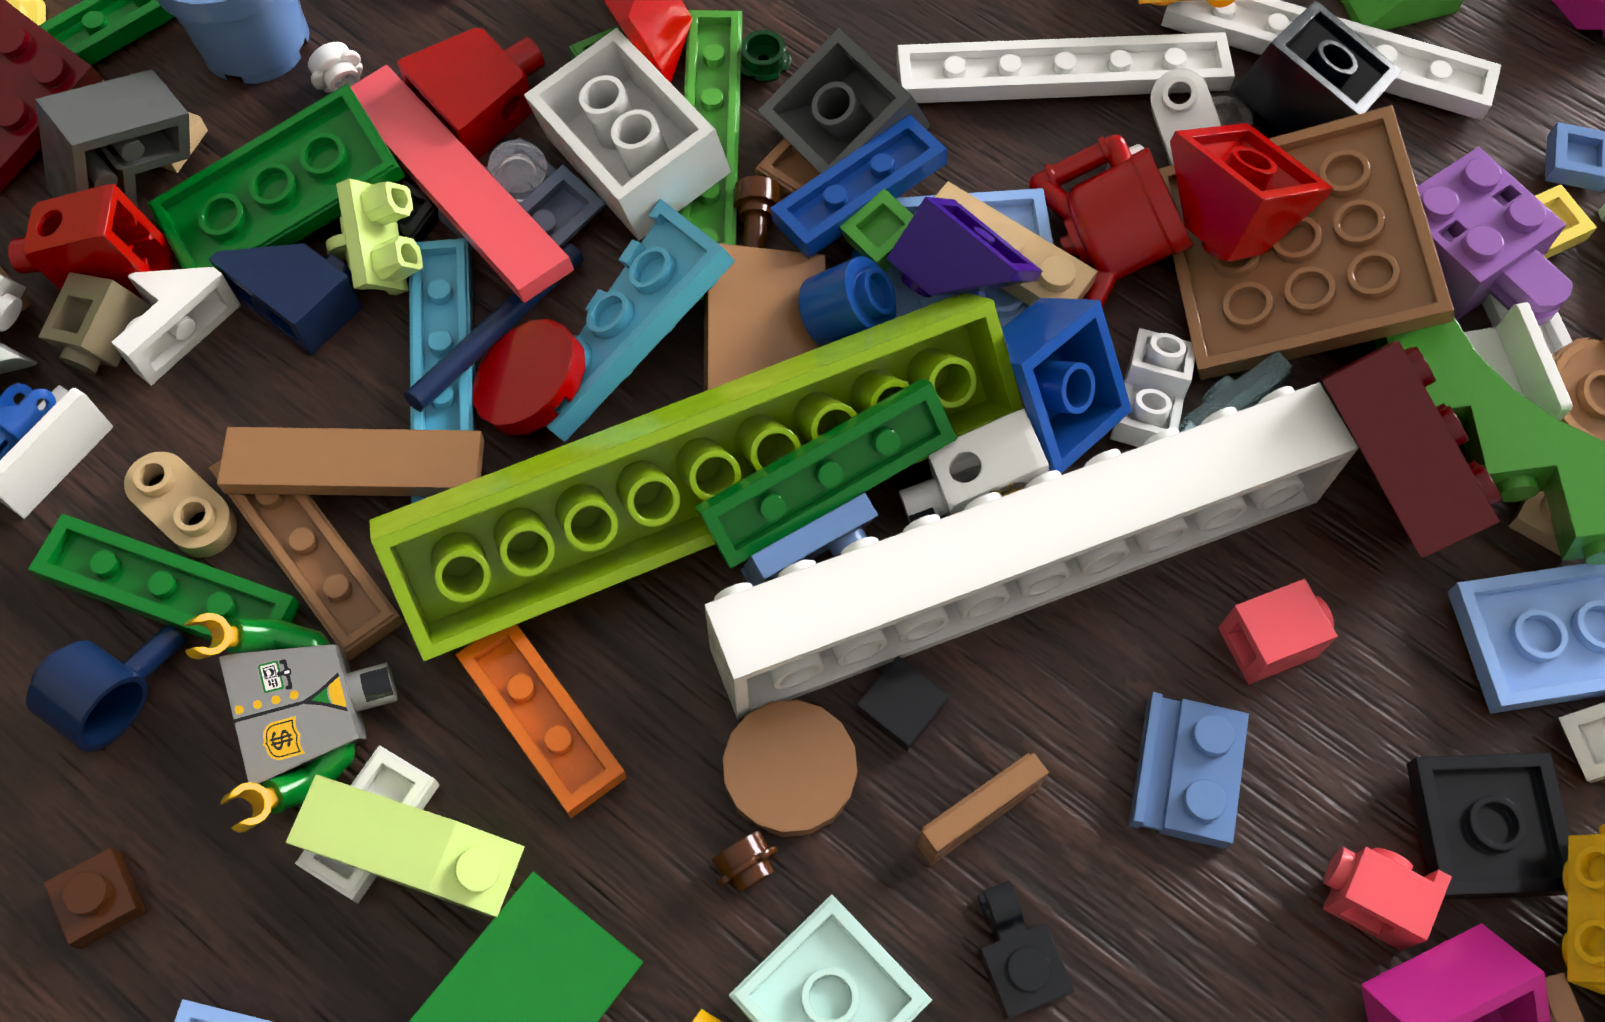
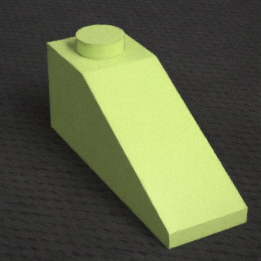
(406, 845)

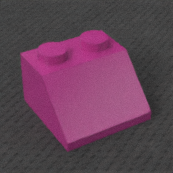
(1460, 981)

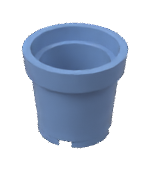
(244, 36)

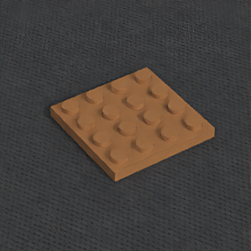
(1340, 276)

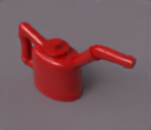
(1118, 216)

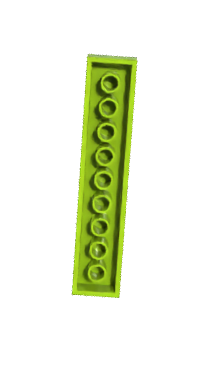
(630, 492)

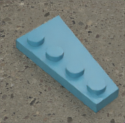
(647, 300)

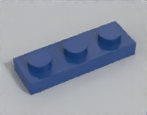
(890, 161)

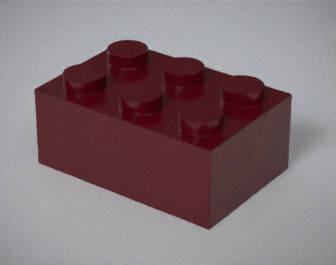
(1414, 447)

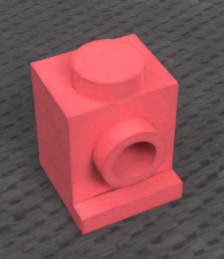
(1384, 895)

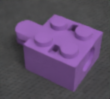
(1493, 238)

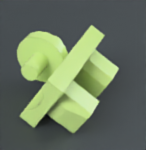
(371, 236)

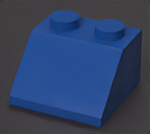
(1066, 375)

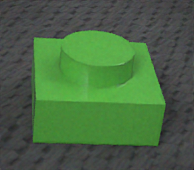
(877, 228)

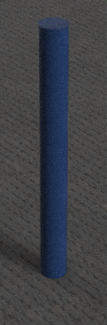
(477, 343)

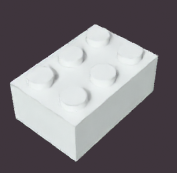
(628, 131)

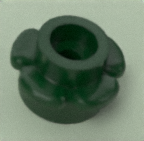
(764, 56)

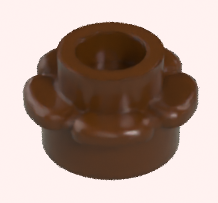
(745, 862)

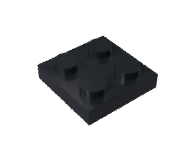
(1492, 823)

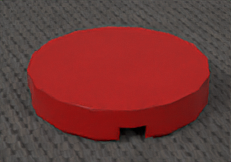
(528, 377)

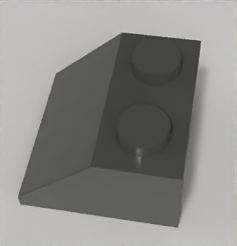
(837, 103)

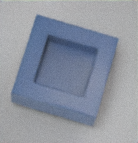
(1576, 157)

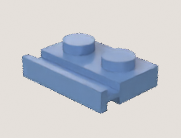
(829, 532)
(1189, 770)

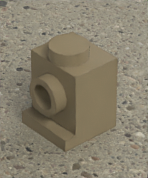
(88, 319)

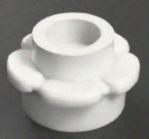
(334, 67)

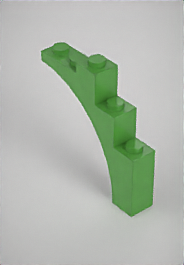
(1518, 440)

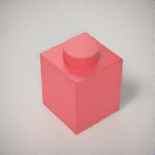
(1278, 630)

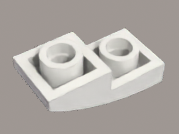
(1155, 386)

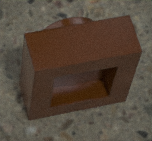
(94, 897)

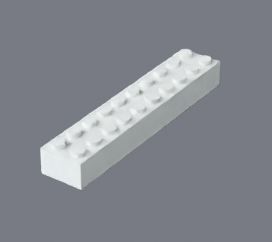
(1024, 547)

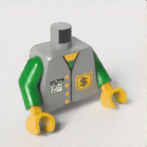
(290, 706)

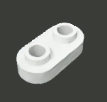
(1193, 114)

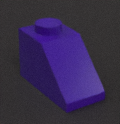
(955, 252)

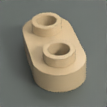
(178, 500)

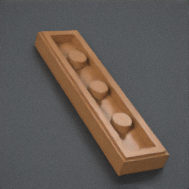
(348, 461)
(320, 567)

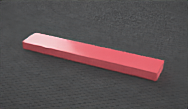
(462, 187)

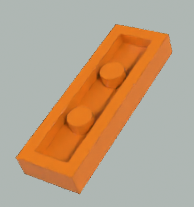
(542, 718)

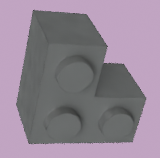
(111, 133)

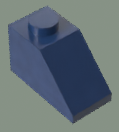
(292, 290)

